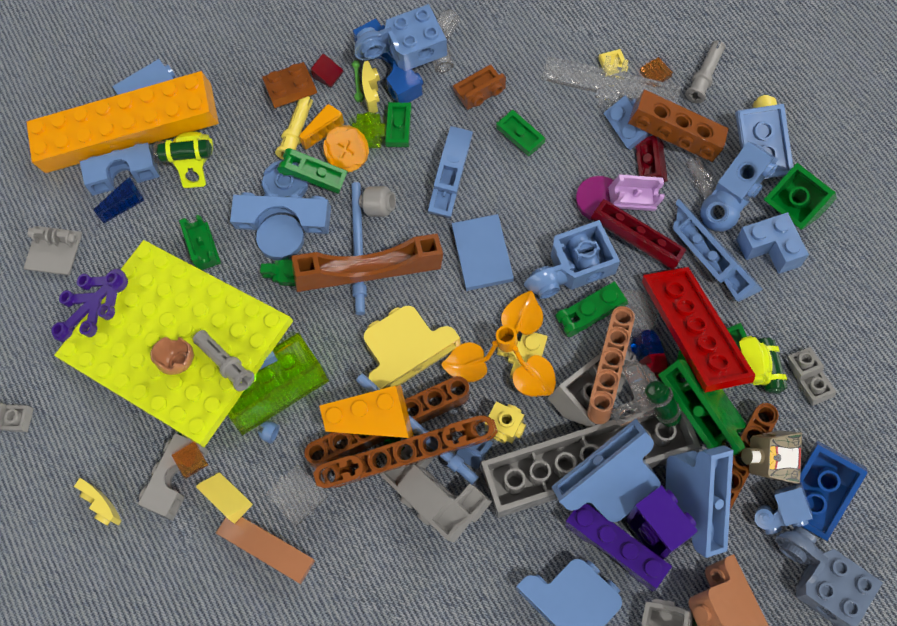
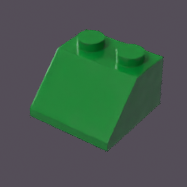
(801, 196)

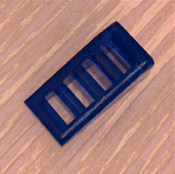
(119, 201)

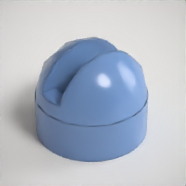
(269, 432)

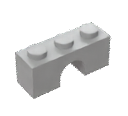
(159, 495)

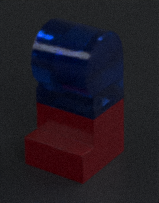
(649, 351)

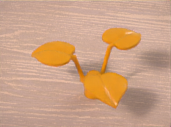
(533, 377)

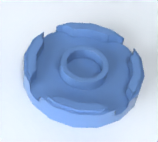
(282, 185)
(280, 237)

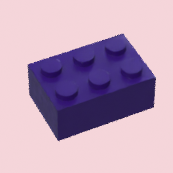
(661, 523)

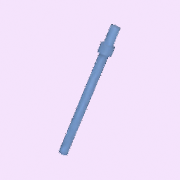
(359, 289)
(454, 462)

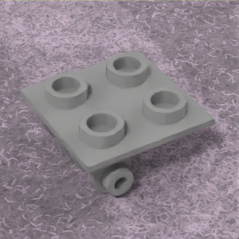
(52, 250)

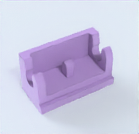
(636, 192)

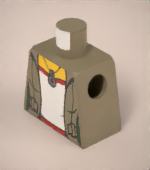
(775, 455)

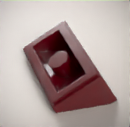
(651, 158)

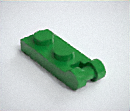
(312, 170)
(591, 309)

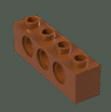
(678, 125)

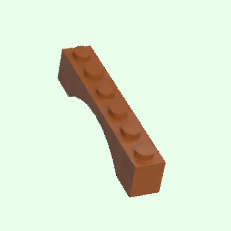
(322, 270)

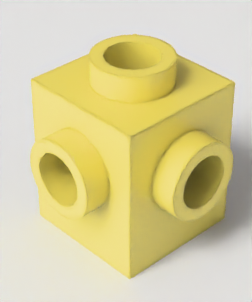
(508, 422)

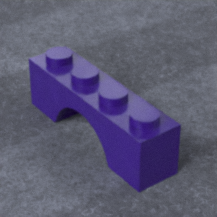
(626, 550)

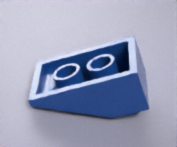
(829, 485)

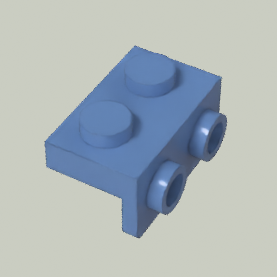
(619, 116)

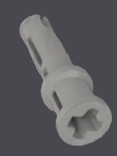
(703, 79)
(228, 366)

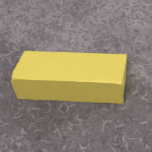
(225, 497)

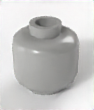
(377, 201)

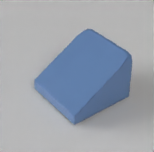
(475, 455)

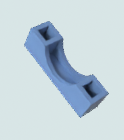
(251, 210)

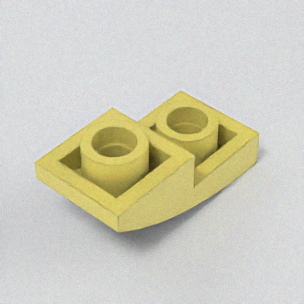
(369, 81)
(100, 503)

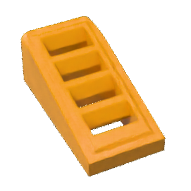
(320, 126)

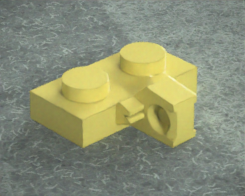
(528, 346)

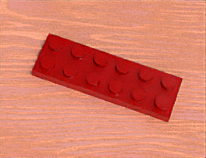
(698, 330)

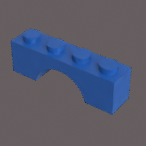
(401, 84)

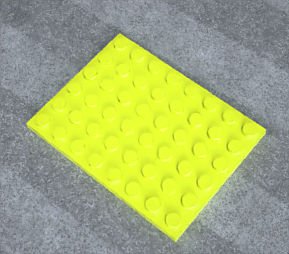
(172, 302)

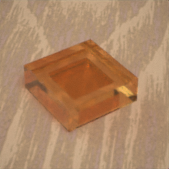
(656, 70)
(190, 460)

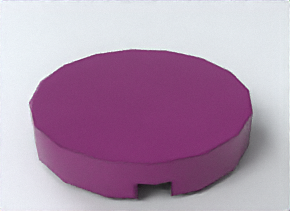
(591, 194)

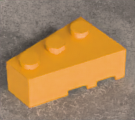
(370, 413)

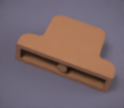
(728, 599)

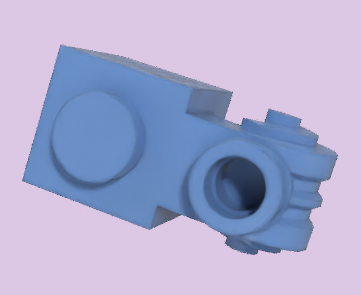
(792, 510)

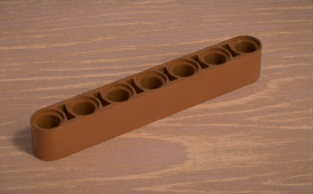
(419, 401)

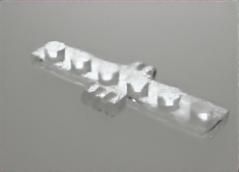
(607, 82)

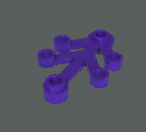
(110, 285)

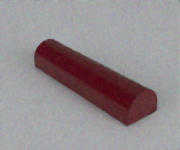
(638, 234)

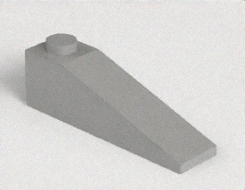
(574, 394)

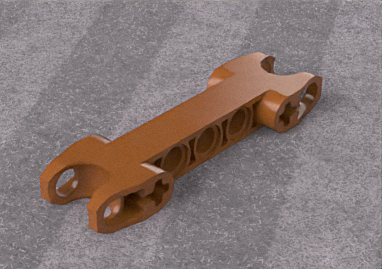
(367, 460)

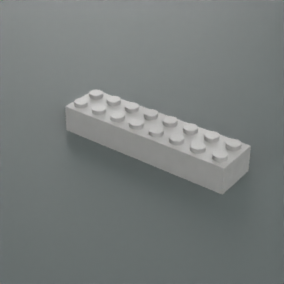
(526, 475)

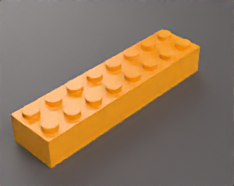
(122, 122)

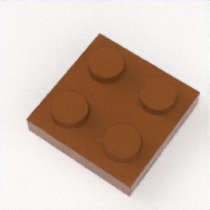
(289, 84)

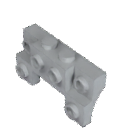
(433, 500)

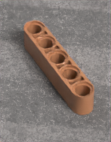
(608, 373)

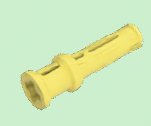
(290, 136)

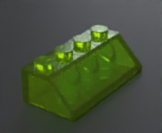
(278, 384)

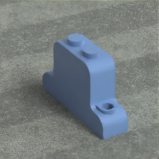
(612, 476)
(704, 491)
(574, 596)

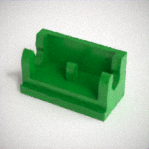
(200, 243)

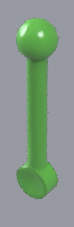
(358, 96)

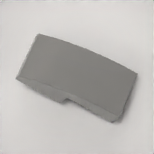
(810, 376)
(15, 417)

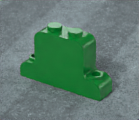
(708, 412)

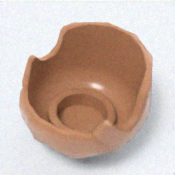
(172, 355)

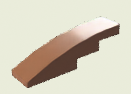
(267, 548)

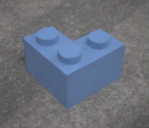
(774, 237)

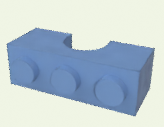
(101, 170)

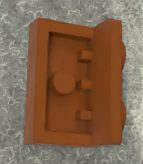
(480, 86)

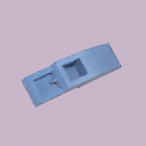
(450, 172)

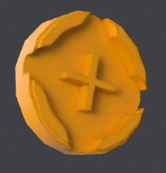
(346, 148)

